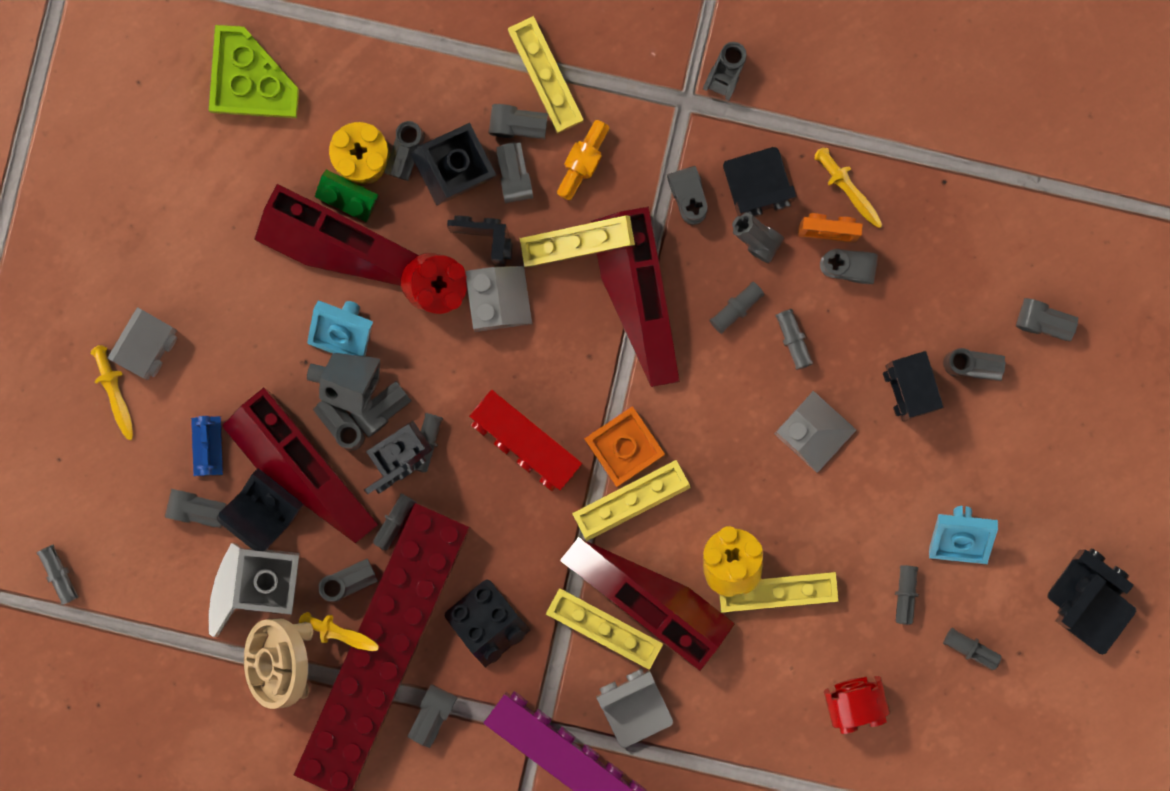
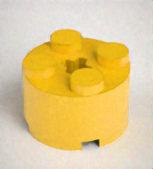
(345, 144)
(732, 562)

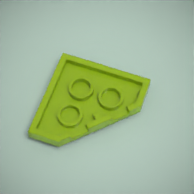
(247, 78)

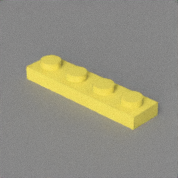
(545, 75)
(577, 241)
(631, 500)
(785, 592)
(604, 628)

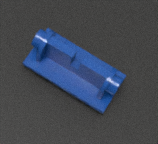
(207, 446)

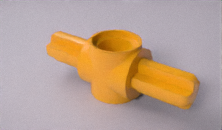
(583, 160)

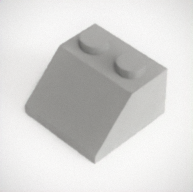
(498, 297)
(143, 344)
(266, 581)

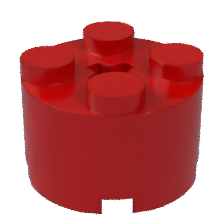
(450, 285)
(857, 704)

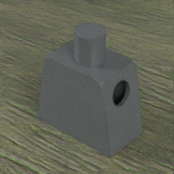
(346, 381)

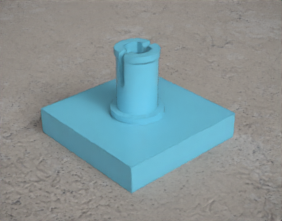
(339, 329)
(963, 537)

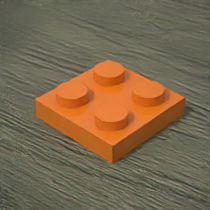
(818, 227)
(624, 446)

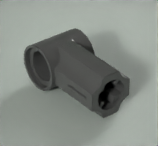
(508, 122)
(400, 160)
(515, 179)
(760, 239)
(1039, 318)
(976, 364)
(381, 409)
(337, 422)
(188, 507)
(350, 579)
(434, 710)

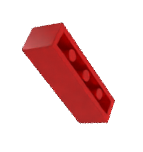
(525, 440)

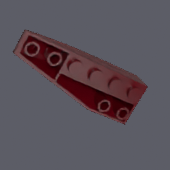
(328, 239)
(638, 296)
(290, 459)
(656, 602)

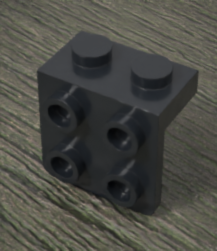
(759, 182)
(502, 245)
(398, 456)
(260, 512)
(1083, 564)
(1095, 614)
(486, 623)

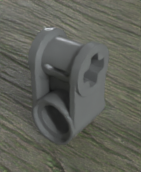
(726, 72)
(688, 190)
(855, 265)

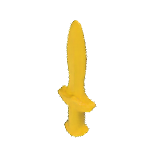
(841, 178)
(109, 380)
(330, 630)

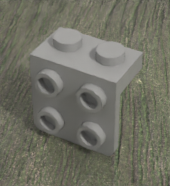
(634, 708)

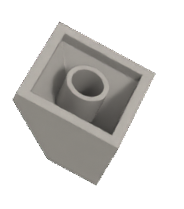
(815, 431)

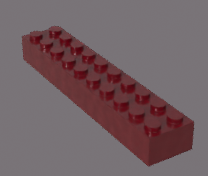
(372, 678)

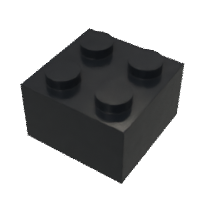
(453, 164)

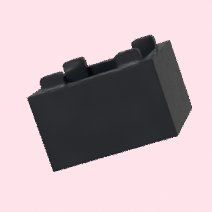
(913, 386)

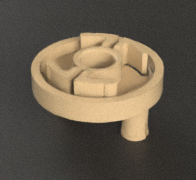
(280, 668)

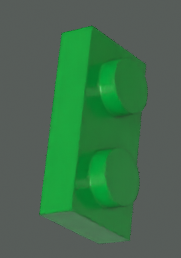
(346, 195)

